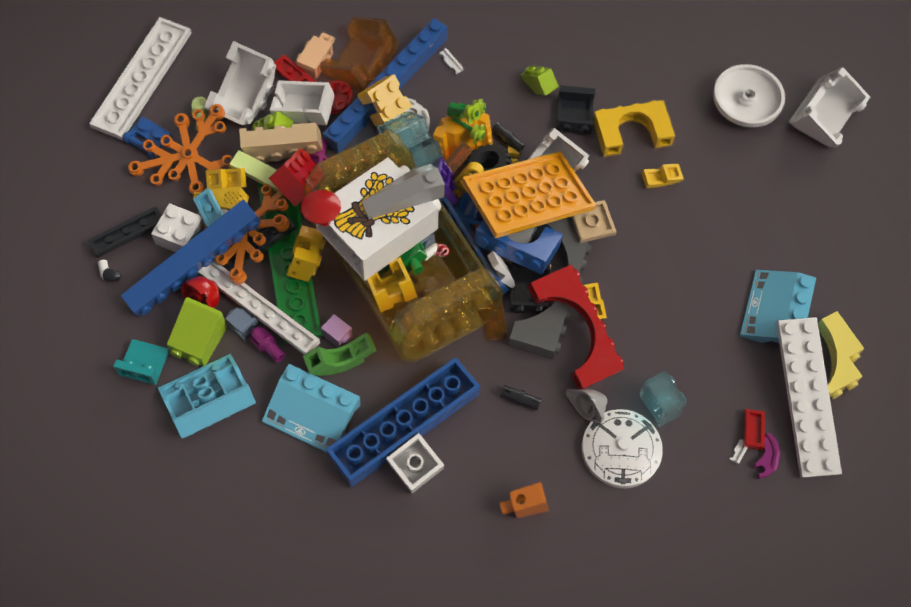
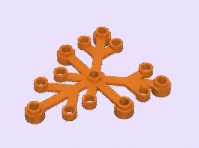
(166, 159)
(280, 222)

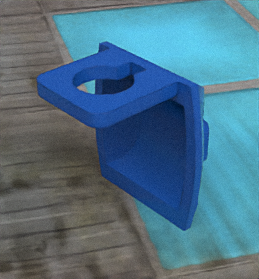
(470, 210)

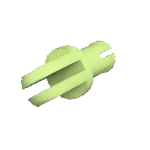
(198, 103)

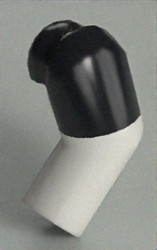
(106, 273)

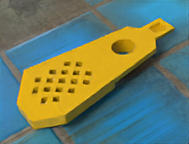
(225, 195)

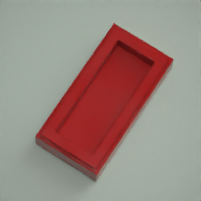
(754, 429)

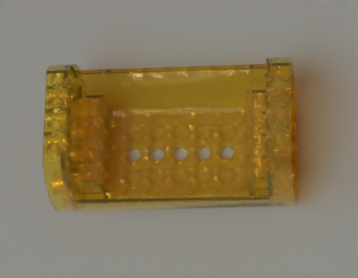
(455, 287)

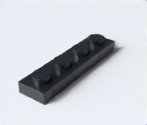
(125, 232)
(272, 237)

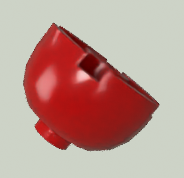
(202, 290)

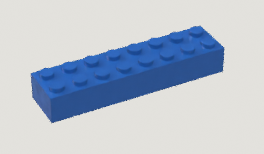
(412, 413)

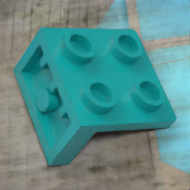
(142, 362)

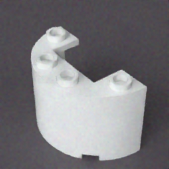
(245, 85)

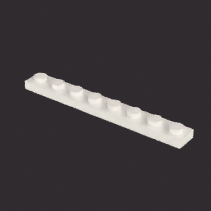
(261, 309)

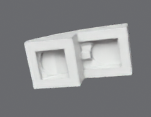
(501, 269)

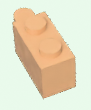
(315, 53)

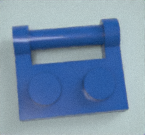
(148, 131)

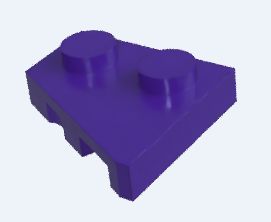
(447, 176)

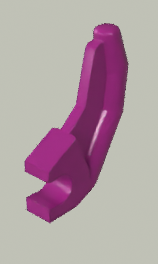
(770, 459)

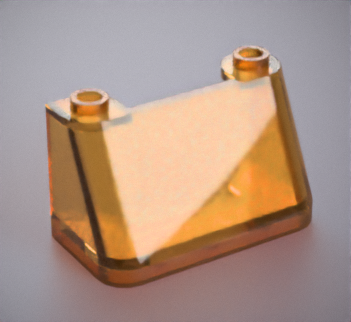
(365, 55)

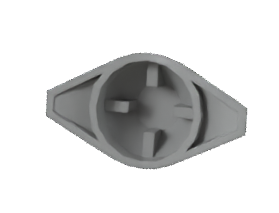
(588, 403)

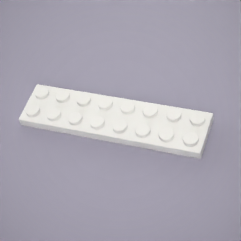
(140, 78)
(808, 398)

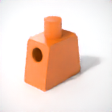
(533, 499)

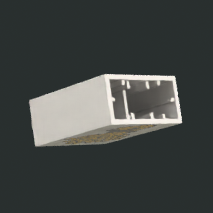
(380, 240)

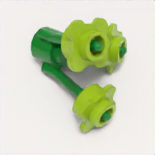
(471, 113)

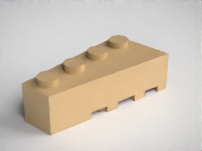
(281, 141)

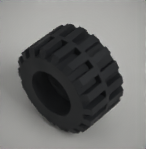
(490, 157)

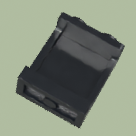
(575, 109)
(520, 296)

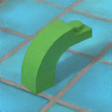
(337, 360)

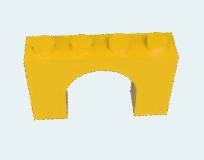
(651, 115)

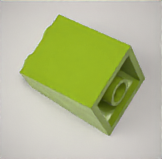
(196, 332)

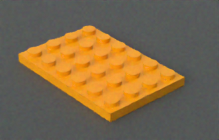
(528, 194)

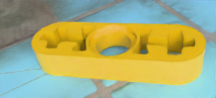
(472, 166)

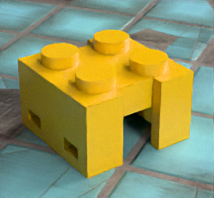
(386, 99)
(306, 253)
(393, 287)

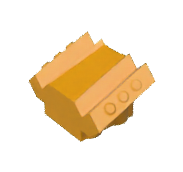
(451, 134)

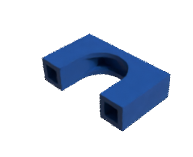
(530, 255)

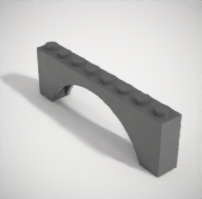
(542, 331)

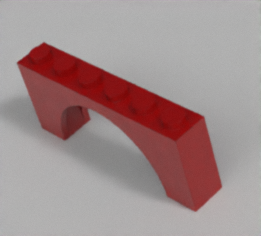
(567, 288)

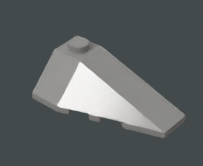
(409, 190)

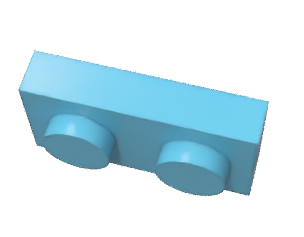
(208, 207)

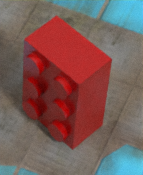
(292, 176)

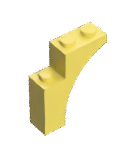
(843, 350)

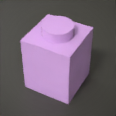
(337, 331)

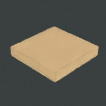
(594, 223)

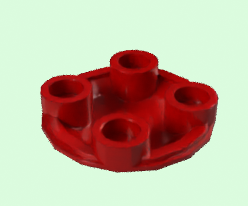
(342, 97)
(321, 207)

